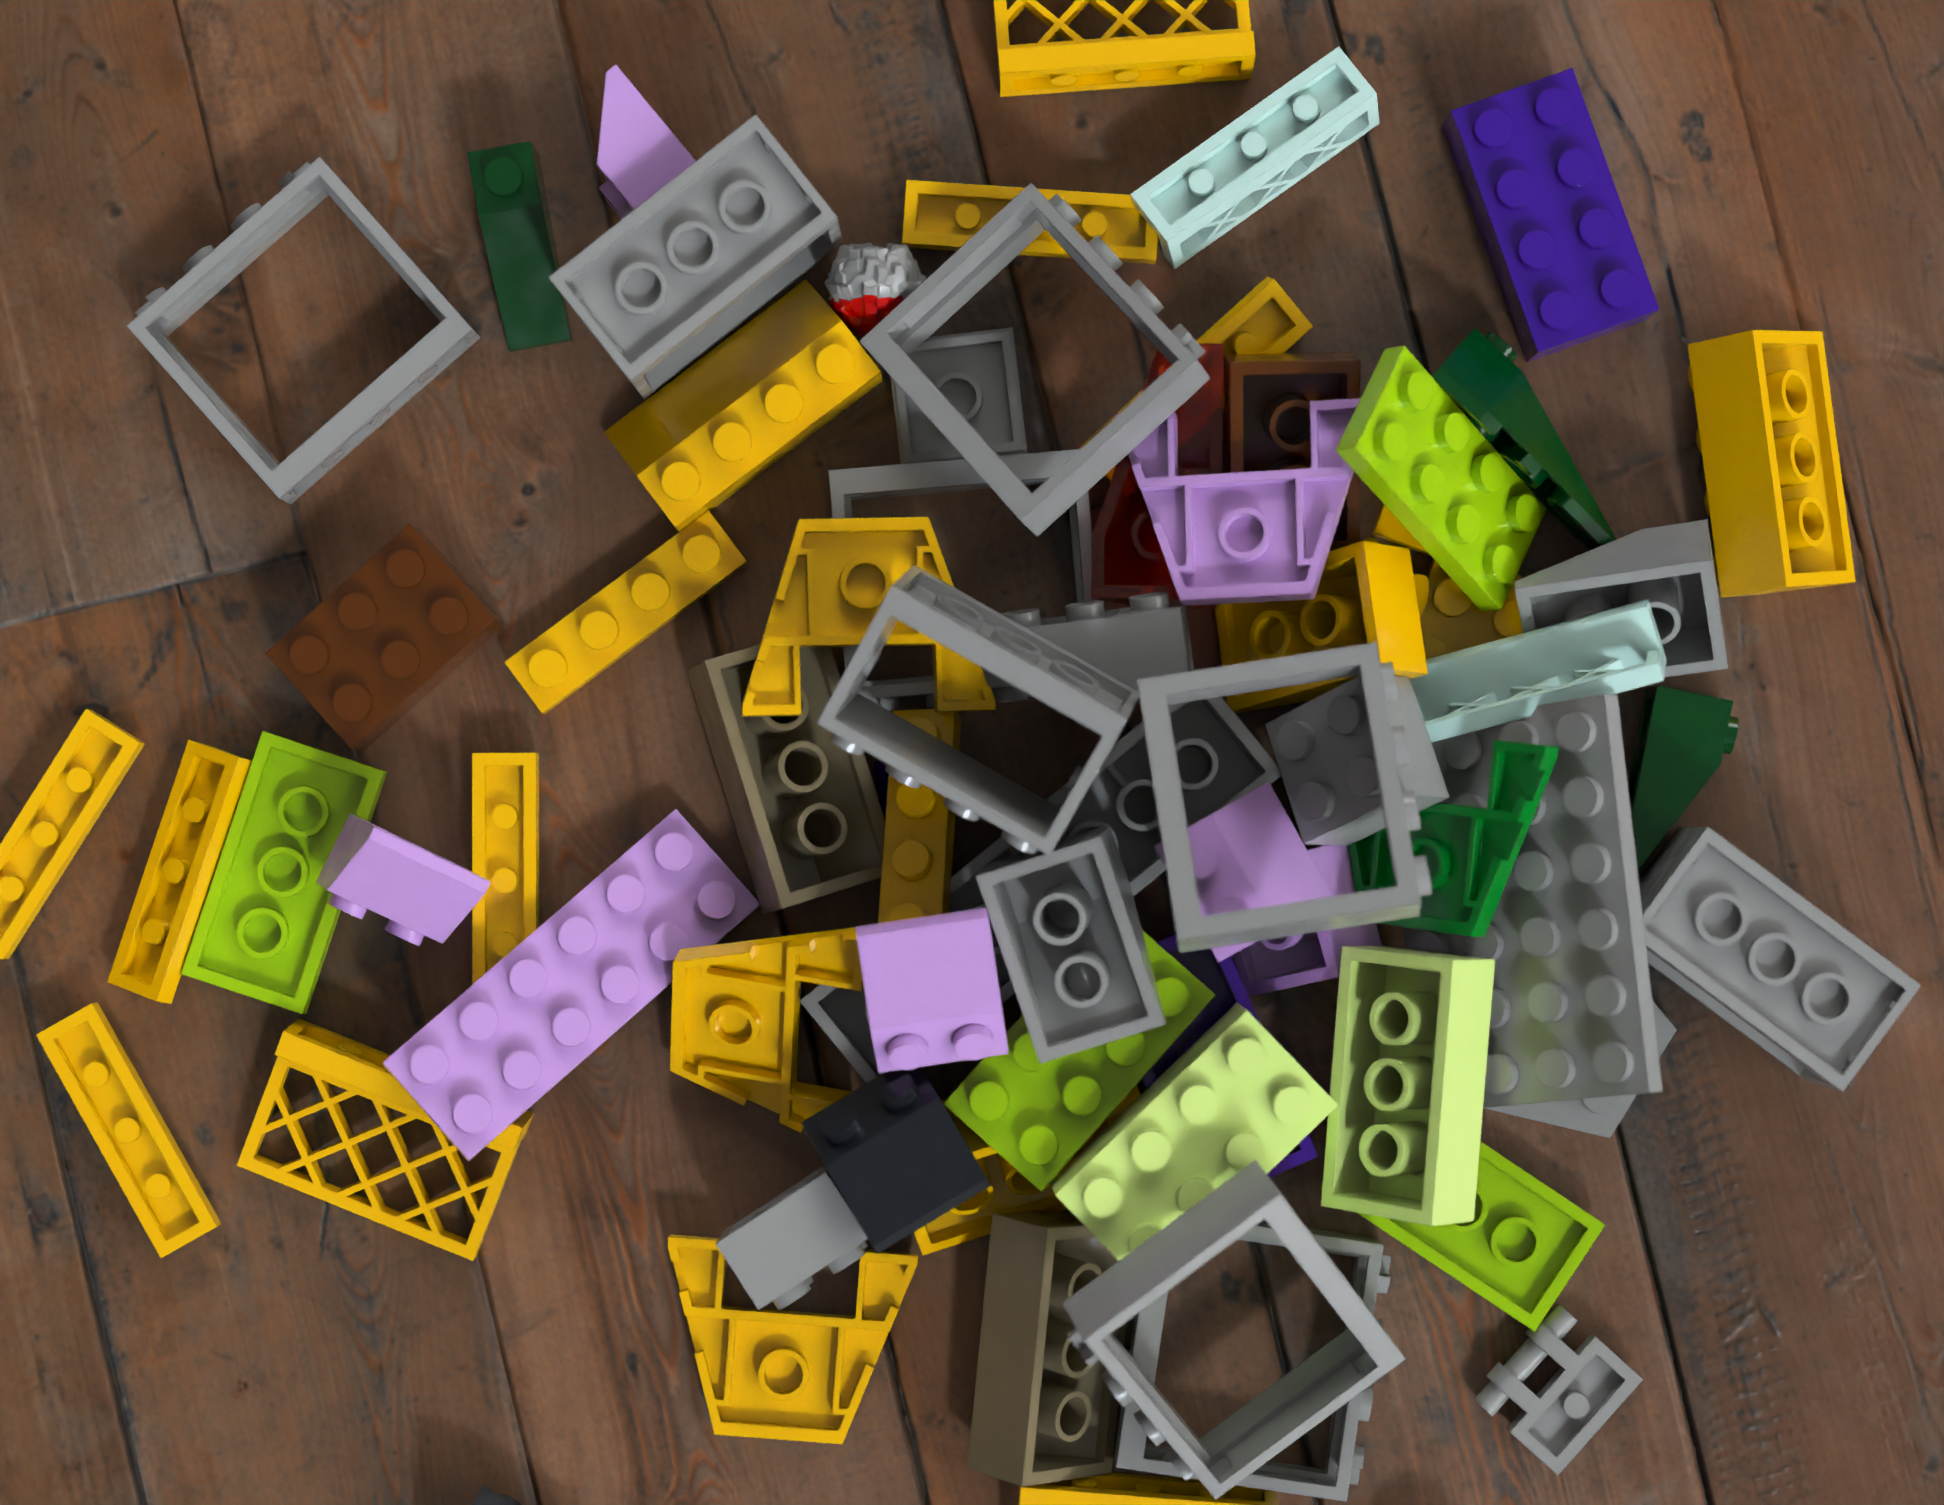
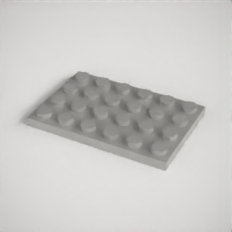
(1569, 926)

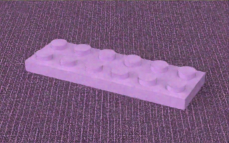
(569, 985)

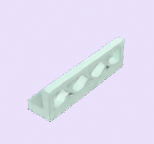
(1258, 156)
(1539, 667)

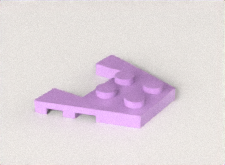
(1247, 531)

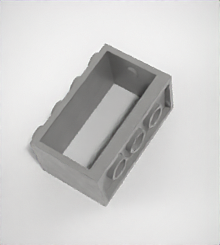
(699, 257)
(1006, 652)
(1767, 958)

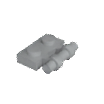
(1574, 1400)

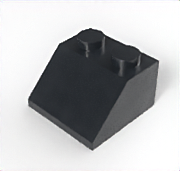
(895, 1155)

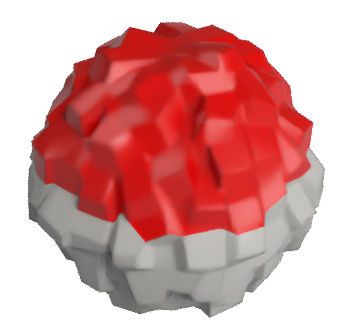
(871, 283)

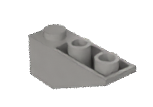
(1123, 642)

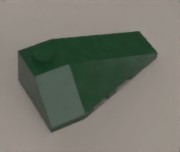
(1510, 417)

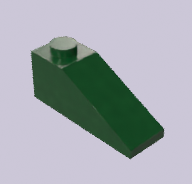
(519, 244)
(1673, 758)

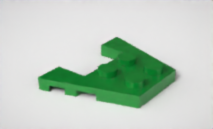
(1466, 846)

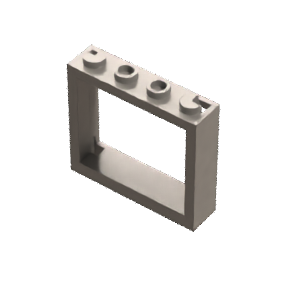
(213, 269)
(967, 274)
(952, 477)
(1398, 806)
(1283, 1409)
(1342, 1456)

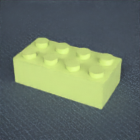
(1408, 1084)
(1191, 1131)

